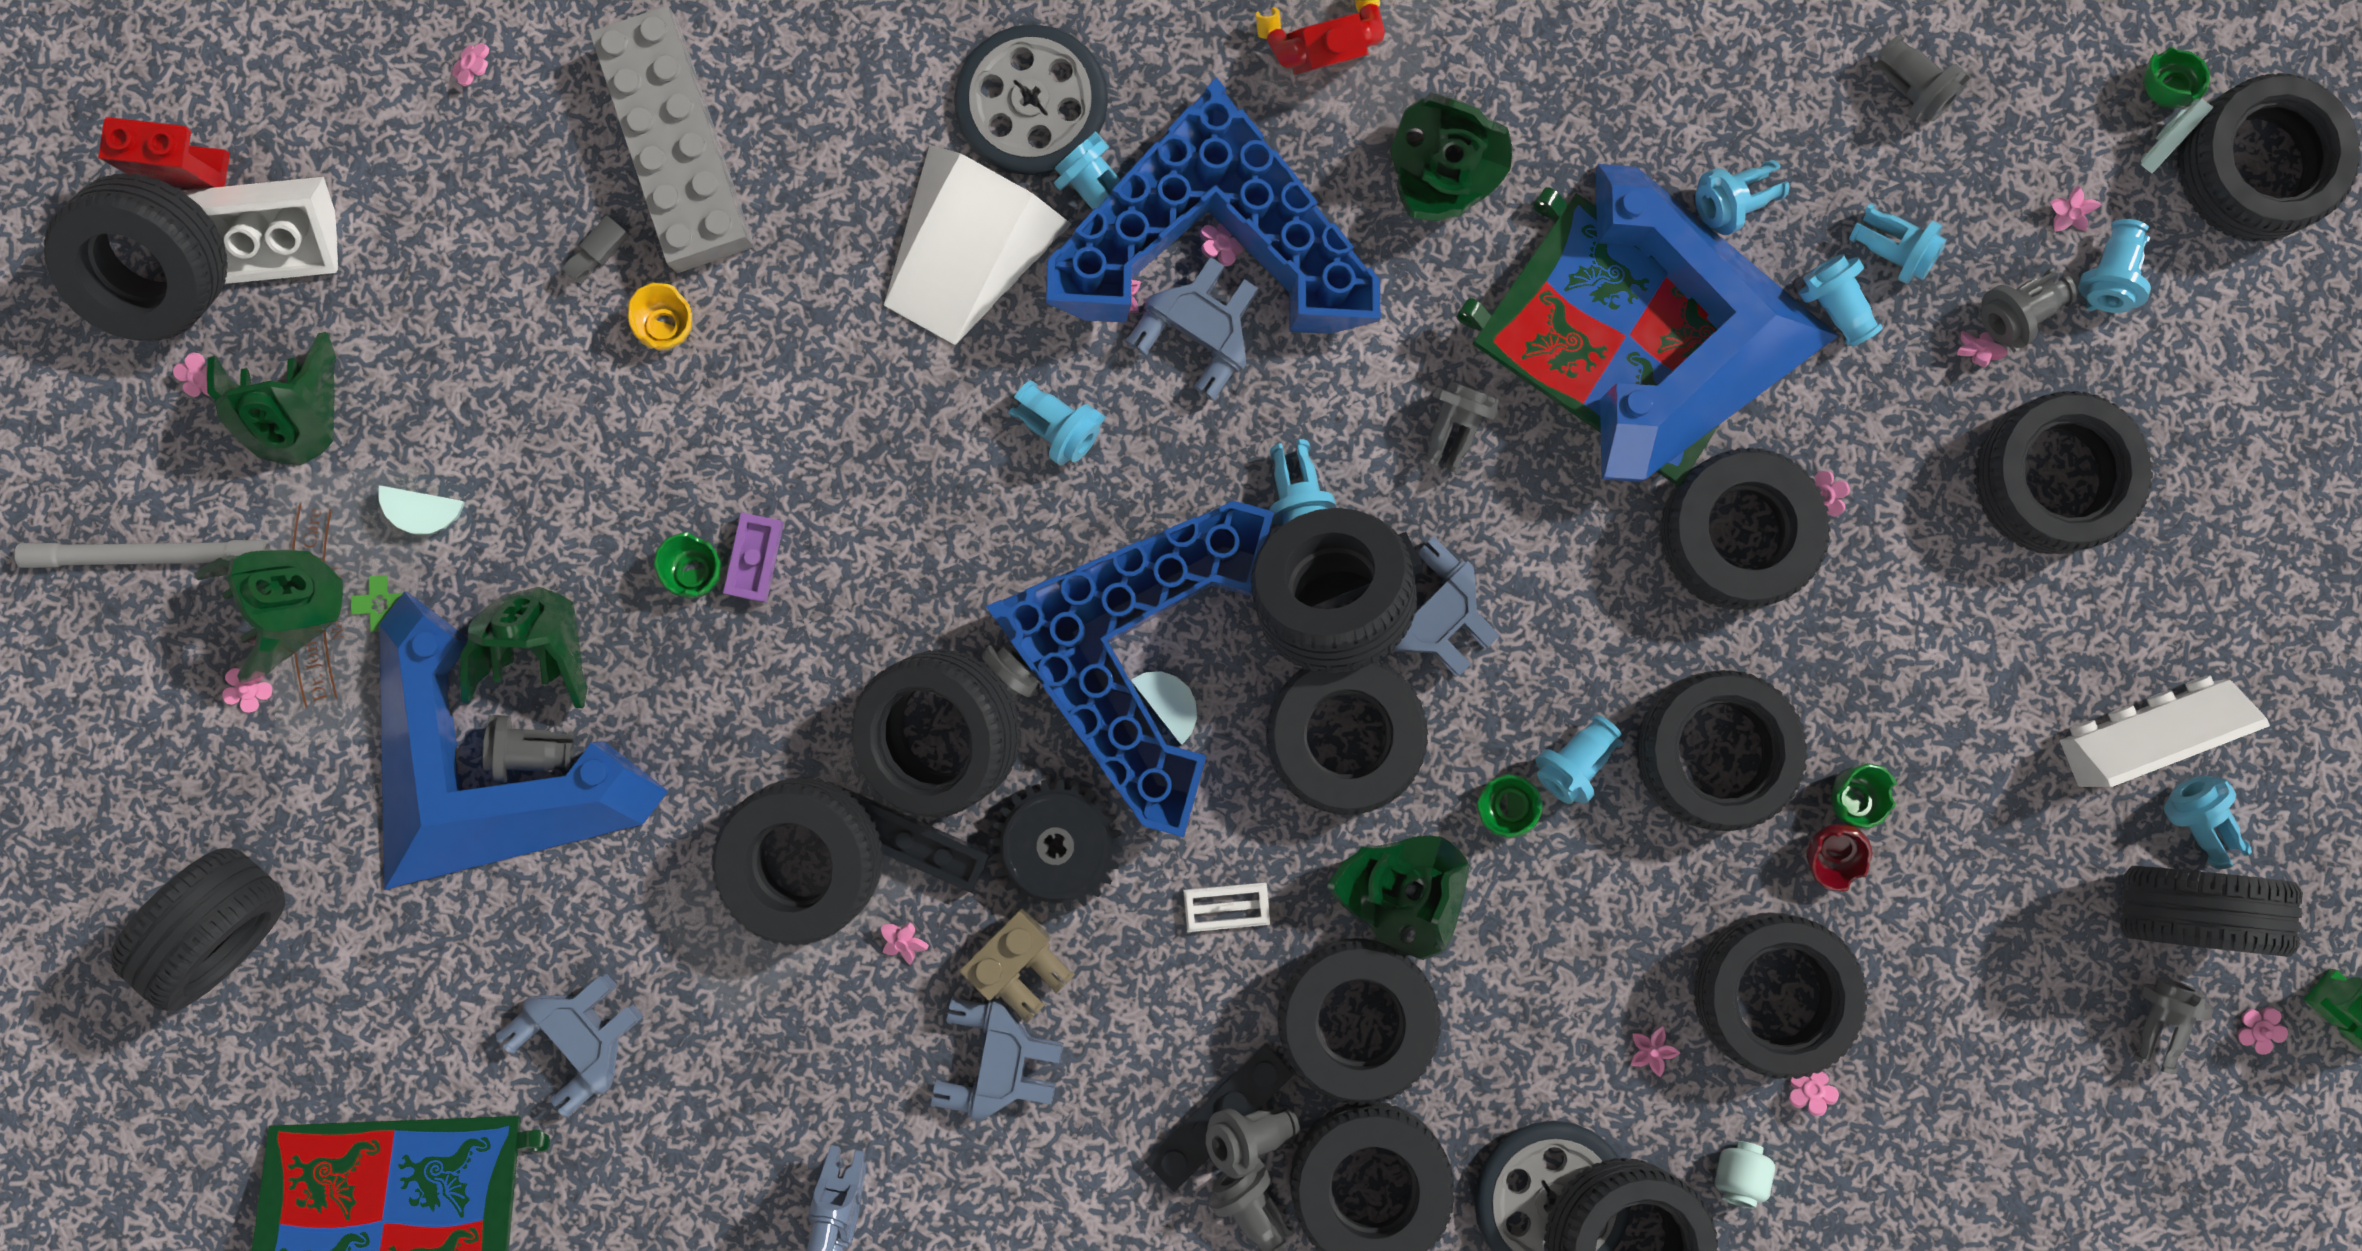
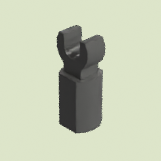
(596, 249)

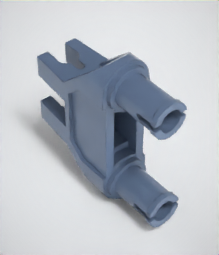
(1202, 320)
(1447, 611)
(579, 1036)
(1001, 1064)
(836, 1203)

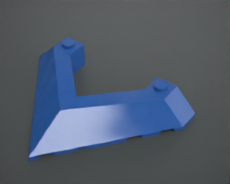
(1221, 166)
(1757, 339)
(1066, 638)
(427, 816)

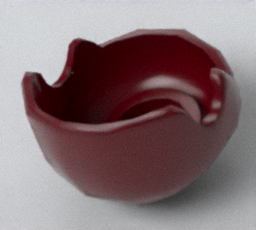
(1853, 859)

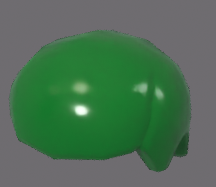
(2188, 83)
(676, 554)
(1875, 785)
(1523, 806)

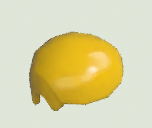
(657, 301)

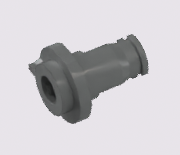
(1921, 79)
(2014, 314)
(1465, 408)
(1012, 670)
(524, 749)
(2177, 1006)
(1238, 1140)
(1251, 1208)

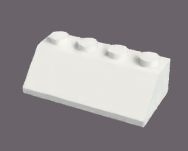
(273, 228)
(2160, 733)

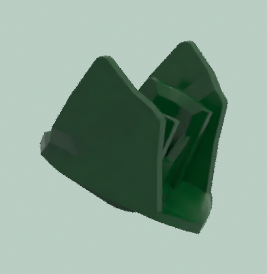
(1442, 184)
(279, 419)
(281, 595)
(525, 620)
(1385, 889)

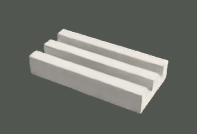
(1190, 910)

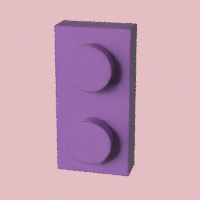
(753, 557)

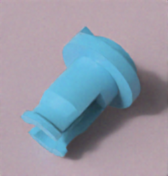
(1088, 171)
(1726, 199)
(1917, 247)
(2117, 280)
(1841, 296)
(1066, 429)
(1301, 496)
(1571, 769)
(2203, 805)

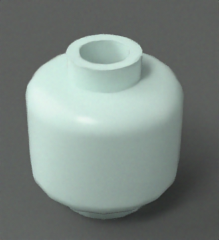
(1744, 1175)

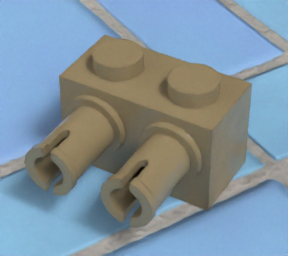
(1016, 946)

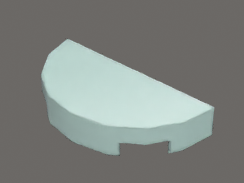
(2175, 133)
(417, 511)
(1170, 700)

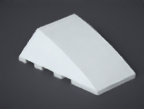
(965, 244)

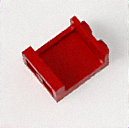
(162, 153)

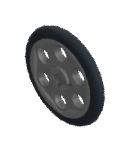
(993, 60)
(1525, 1151)

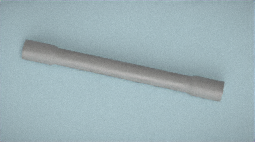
(55, 555)

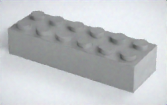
(671, 139)

